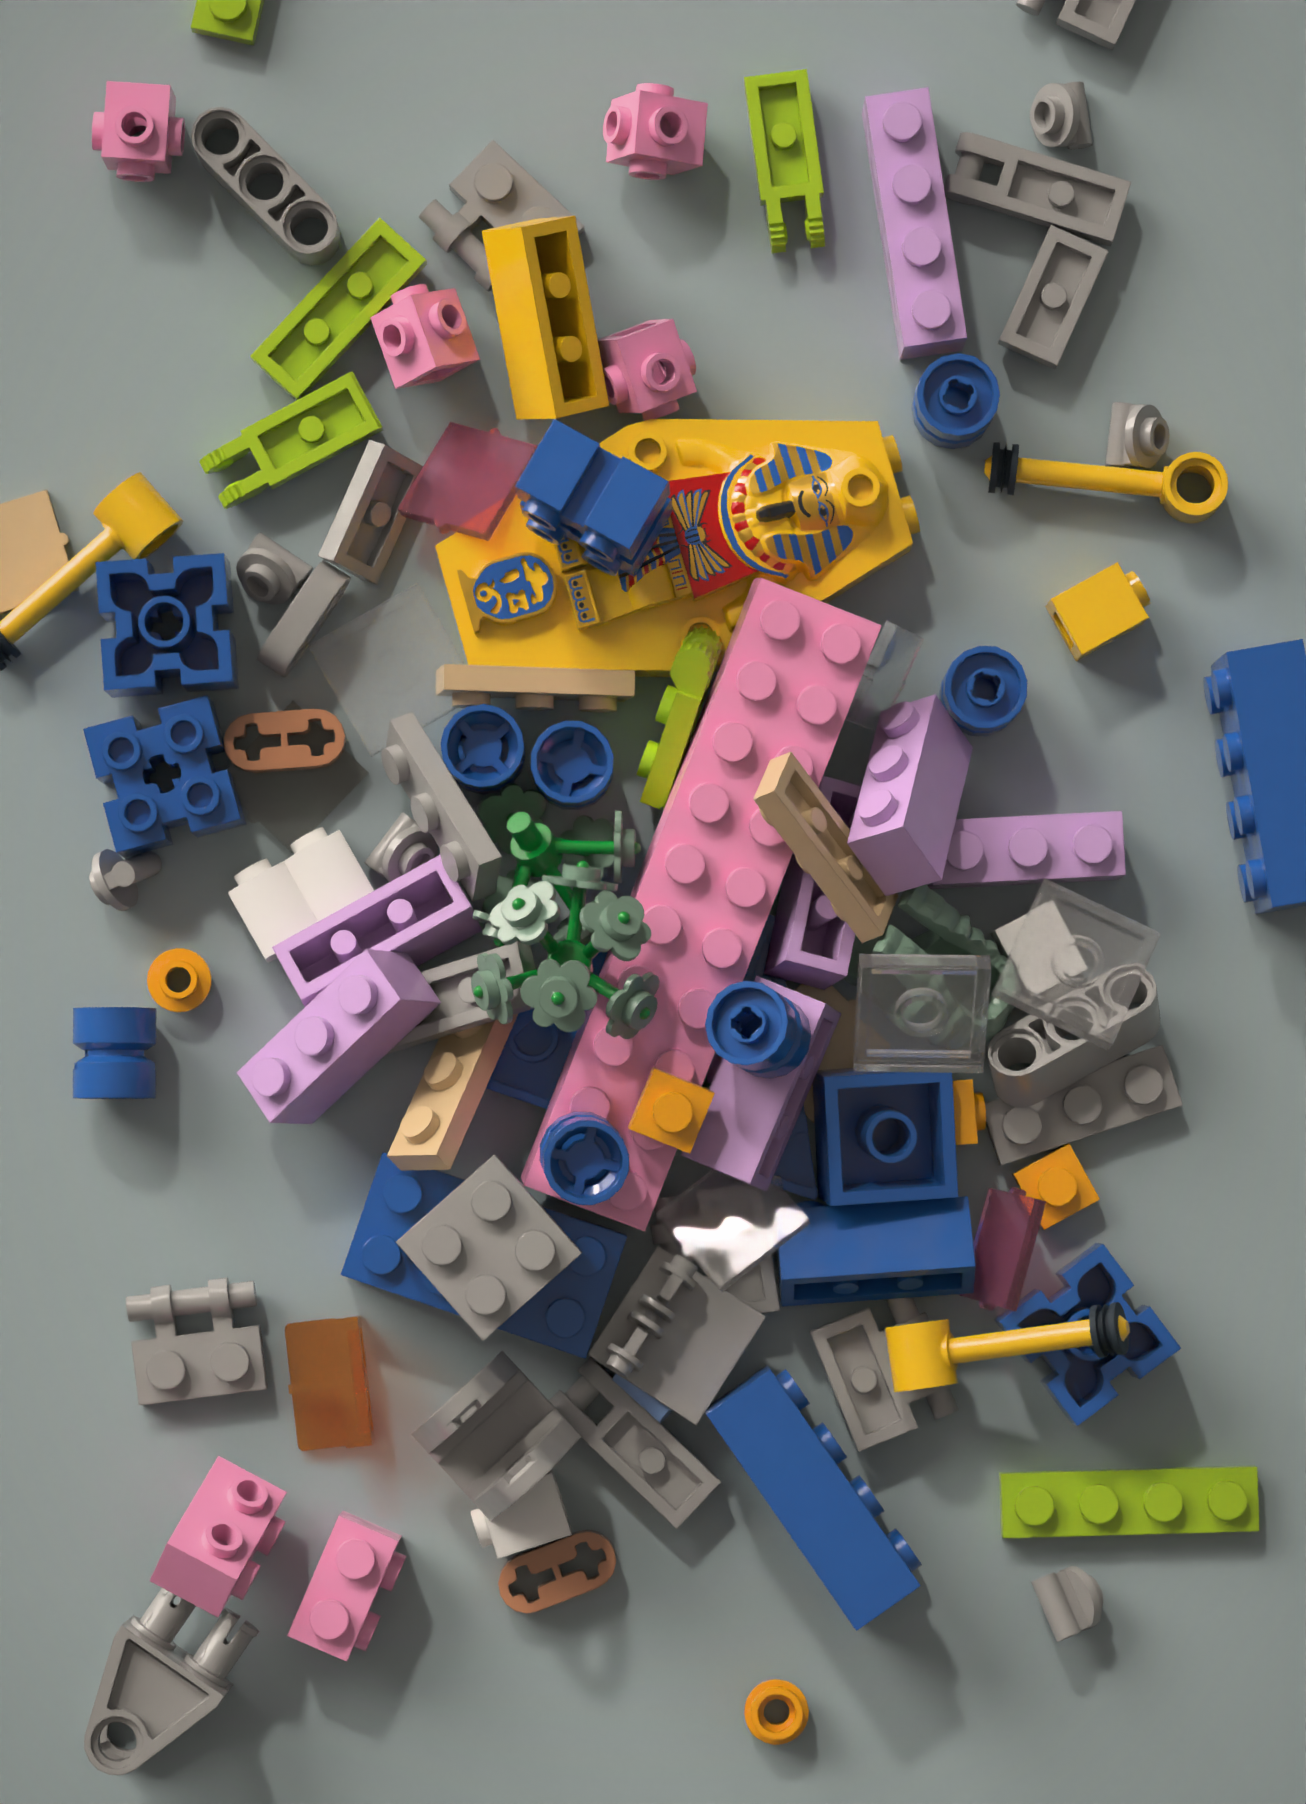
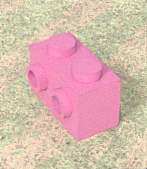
(218, 1537)
(344, 1586)

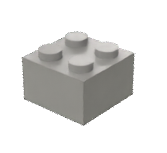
(488, 1247)

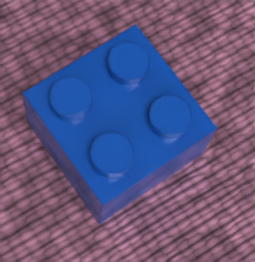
(884, 1136)

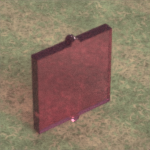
(467, 481)
(1004, 1247)

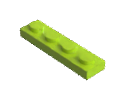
(1129, 1501)

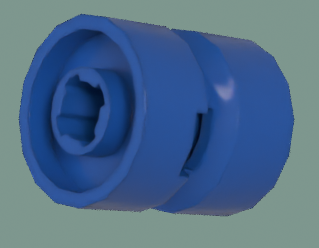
(955, 401)
(983, 690)
(483, 748)
(572, 765)
(758, 1029)
(114, 1053)
(584, 1158)

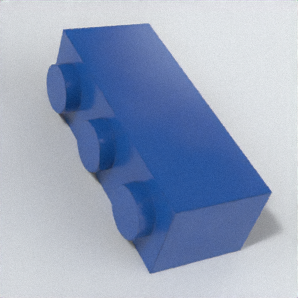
(878, 1252)

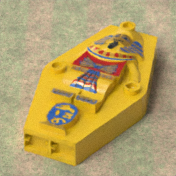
(748, 502)

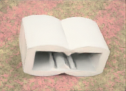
(299, 890)

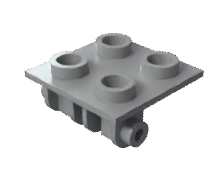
(676, 1335)

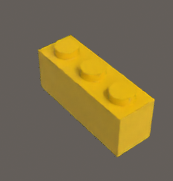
(545, 318)

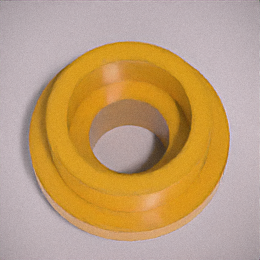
(196, 992)
(782, 1731)

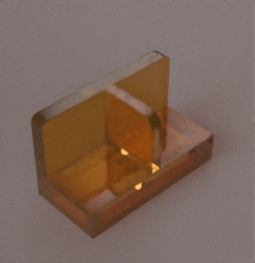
(329, 1383)

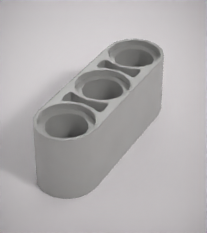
(256, 157)
(1060, 1061)

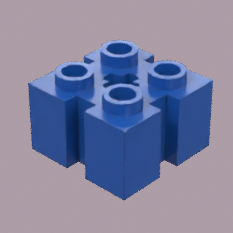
(594, 499)
(136, 599)
(128, 756)
(1078, 1375)

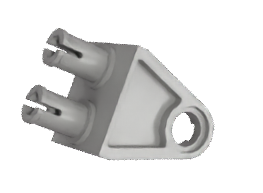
(497, 1436)
(158, 1684)

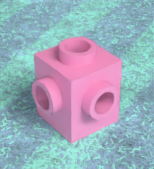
(136, 109)
(655, 132)
(424, 336)
(647, 368)

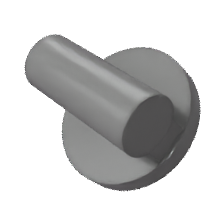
(1061, 116)
(1136, 436)
(271, 571)
(402, 849)
(116, 879)
(1069, 1601)

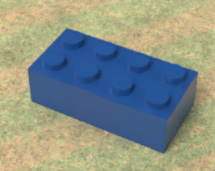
(1264, 752)
(557, 1316)
(812, 1497)

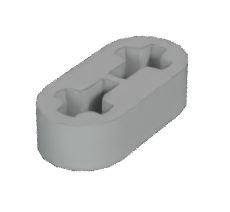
(303, 618)

